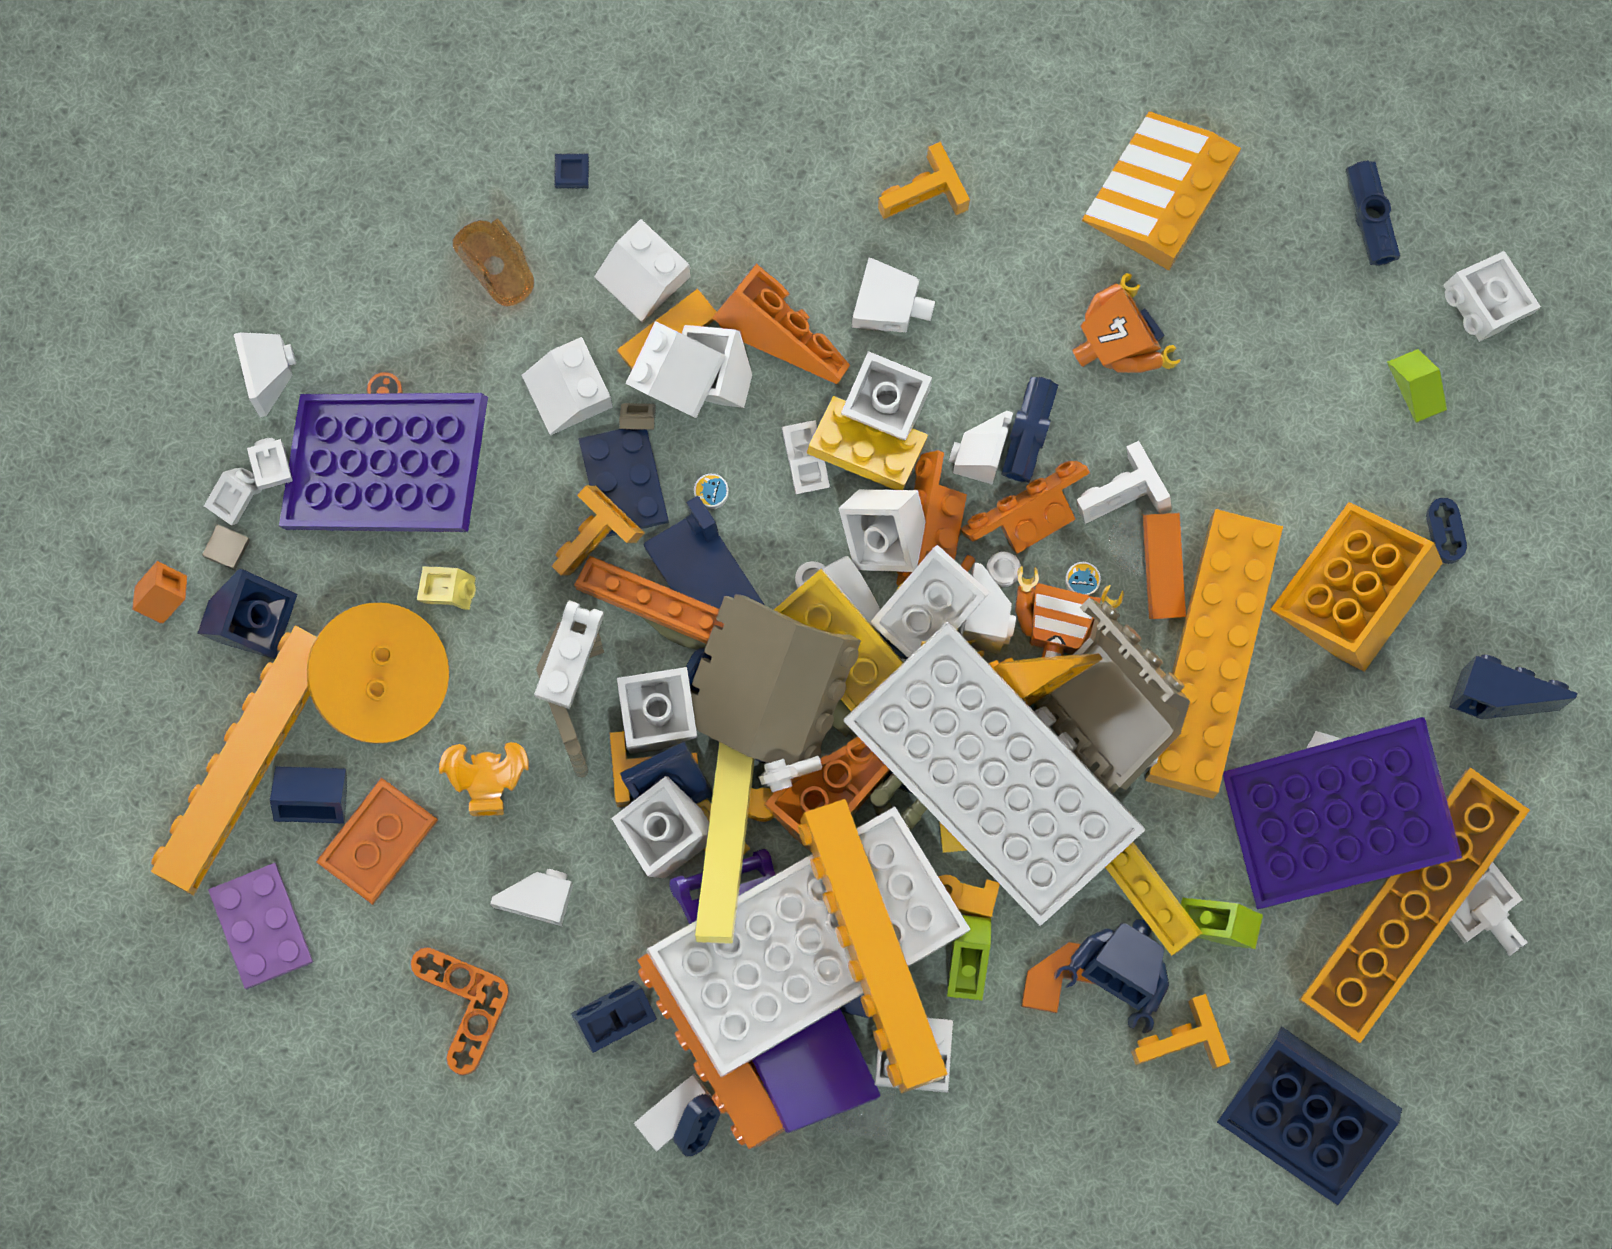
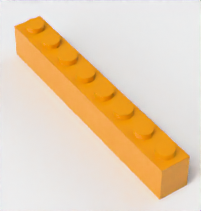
(238, 767)
(873, 947)

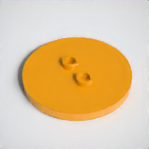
(377, 673)

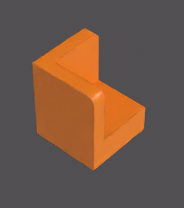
(159, 592)

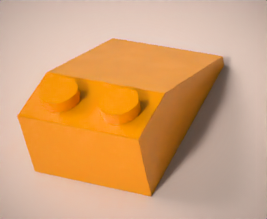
(1040, 676)

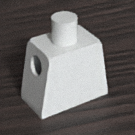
(889, 299)

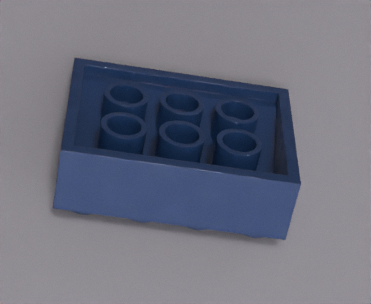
(1310, 1116)

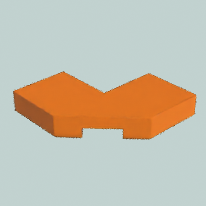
(1041, 988)

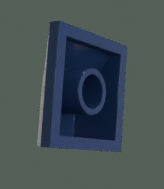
(248, 614)

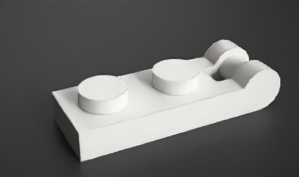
(568, 655)

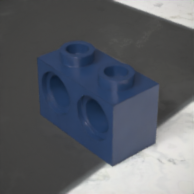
(613, 1016)

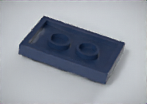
(626, 473)

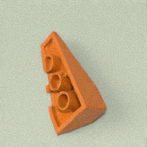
(772, 326)
(845, 774)

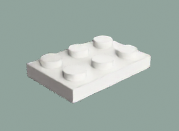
(927, 600)

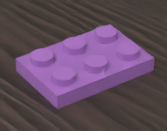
(260, 926)

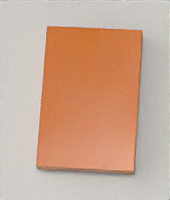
(377, 841)

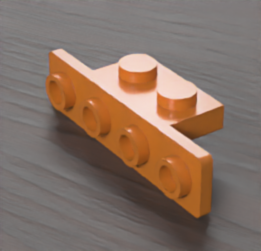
(941, 508)
(1031, 513)

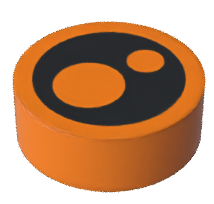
(384, 383)

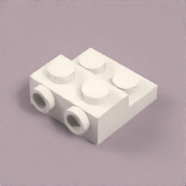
(1490, 296)

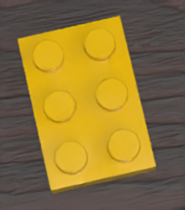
(865, 449)

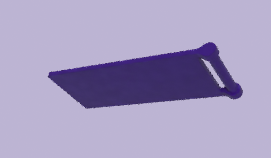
(813, 1070)

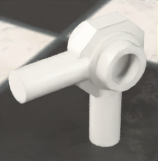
(778, 774)

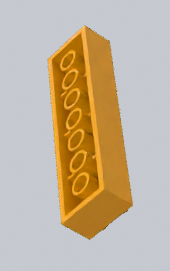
(1218, 648)
(1411, 912)

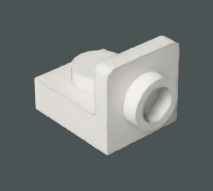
(269, 463)
(232, 494)

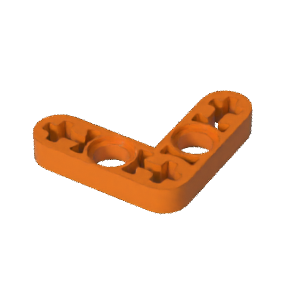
(472, 992)

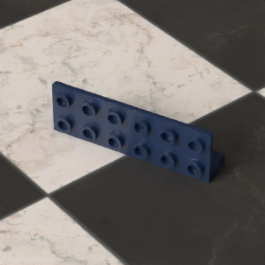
(697, 559)

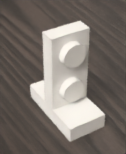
(1126, 488)

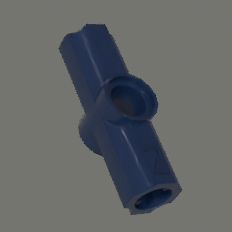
(1369, 194)
(1030, 429)

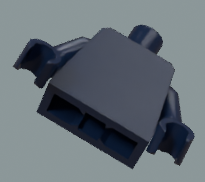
(1126, 966)

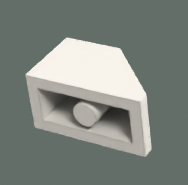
(537, 897)

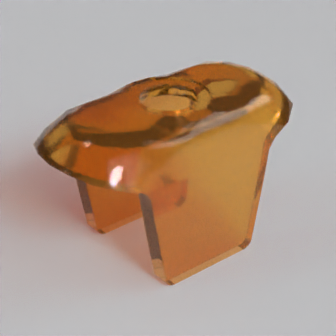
(484, 240)

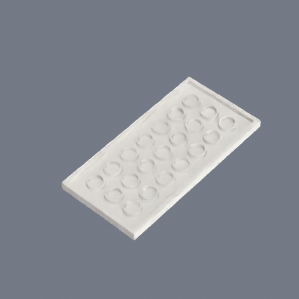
(994, 774)
(786, 952)

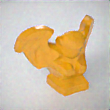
(485, 777)

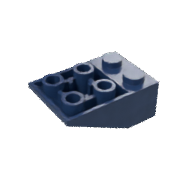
(1497, 691)

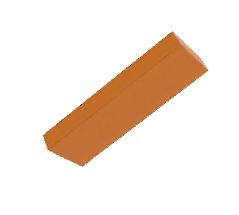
(1164, 565)

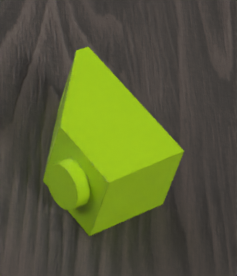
(1224, 922)
(970, 960)

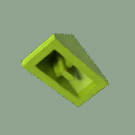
(1419, 384)

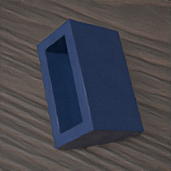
(309, 795)

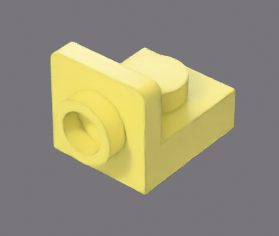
(446, 587)

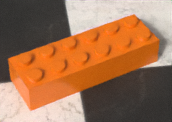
(738, 1092)

